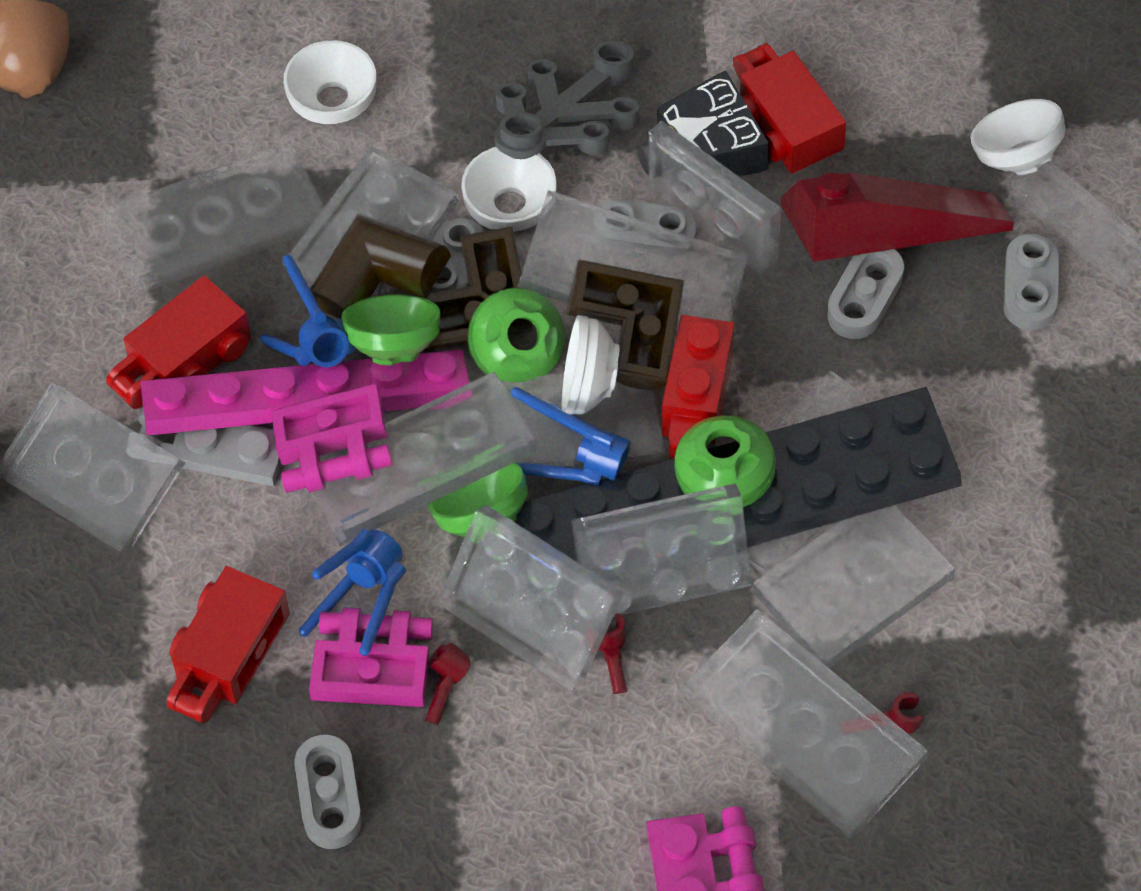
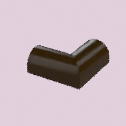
(376, 254)
(490, 267)
(643, 307)

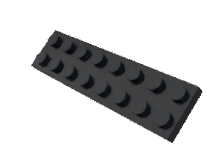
(822, 474)

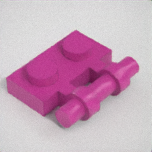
(329, 426)
(386, 676)
(684, 853)

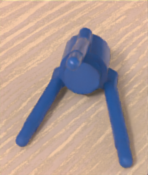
(320, 336)
(599, 449)
(371, 561)

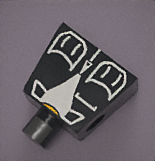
(717, 123)

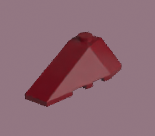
(872, 214)

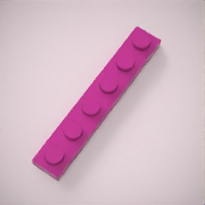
(251, 395)

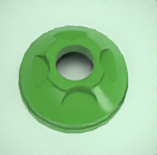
(391, 327)
(490, 342)
(749, 467)
(501, 490)

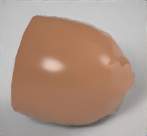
(31, 45)

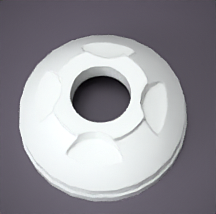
(325, 66)
(1019, 135)
(496, 174)
(589, 366)

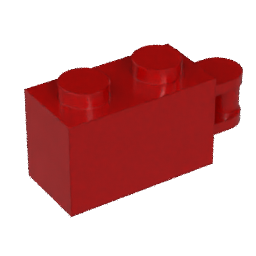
(789, 108)
(181, 340)
(696, 376)
(224, 642)

